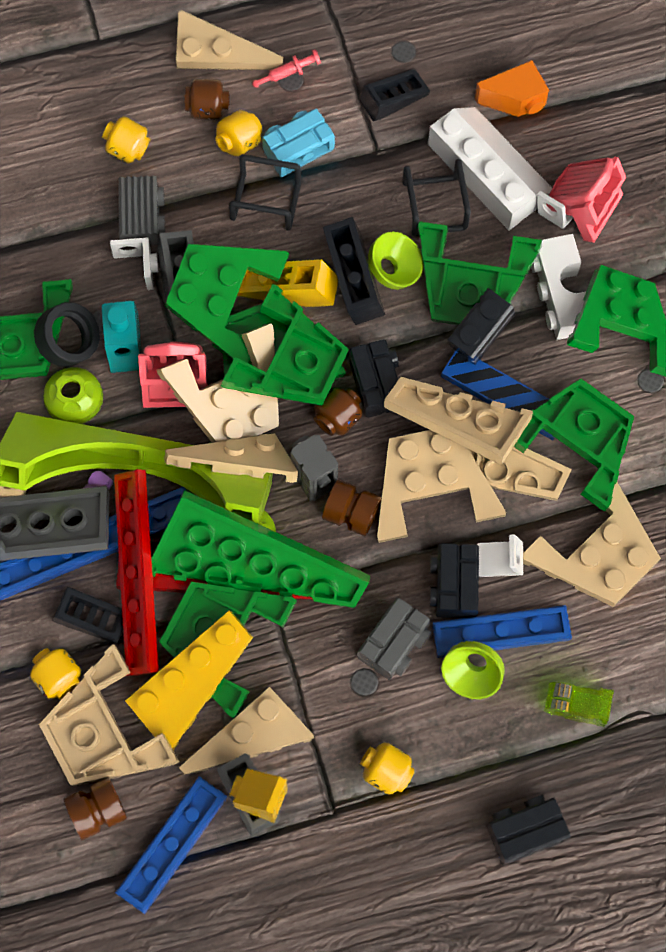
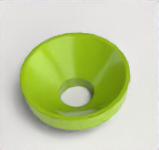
(402, 254)
(76, 409)
(469, 679)

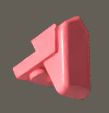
(590, 193)
(157, 392)

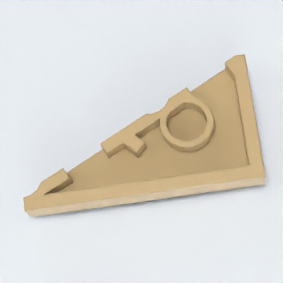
(210, 47)
(241, 456)
(258, 729)

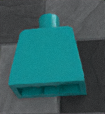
(121, 331)

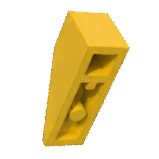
(305, 282)

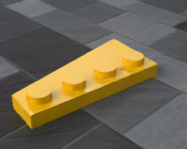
(182, 687)

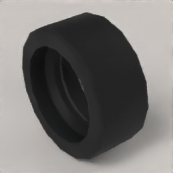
(87, 325)

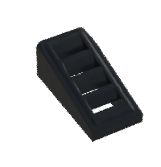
(379, 106)
(86, 627)

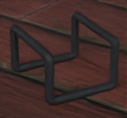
(457, 174)
(236, 204)

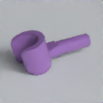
(99, 479)

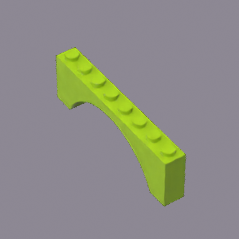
(47, 447)

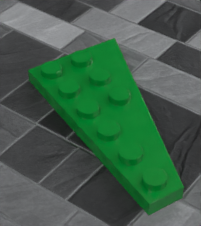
(240, 554)

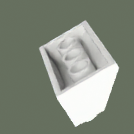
(489, 164)

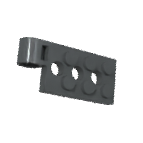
(56, 537)

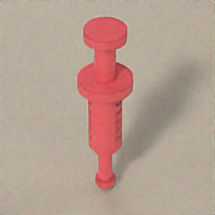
(288, 69)

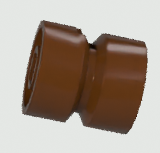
(351, 507)
(95, 808)

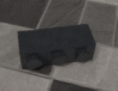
(353, 271)

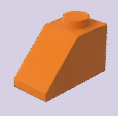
(514, 91)

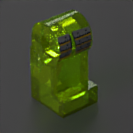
(579, 703)

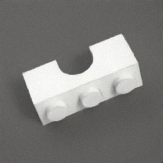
(555, 262)

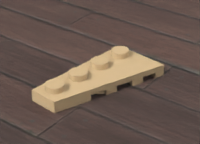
(471, 423)
(525, 474)

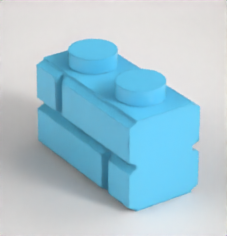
(299, 140)

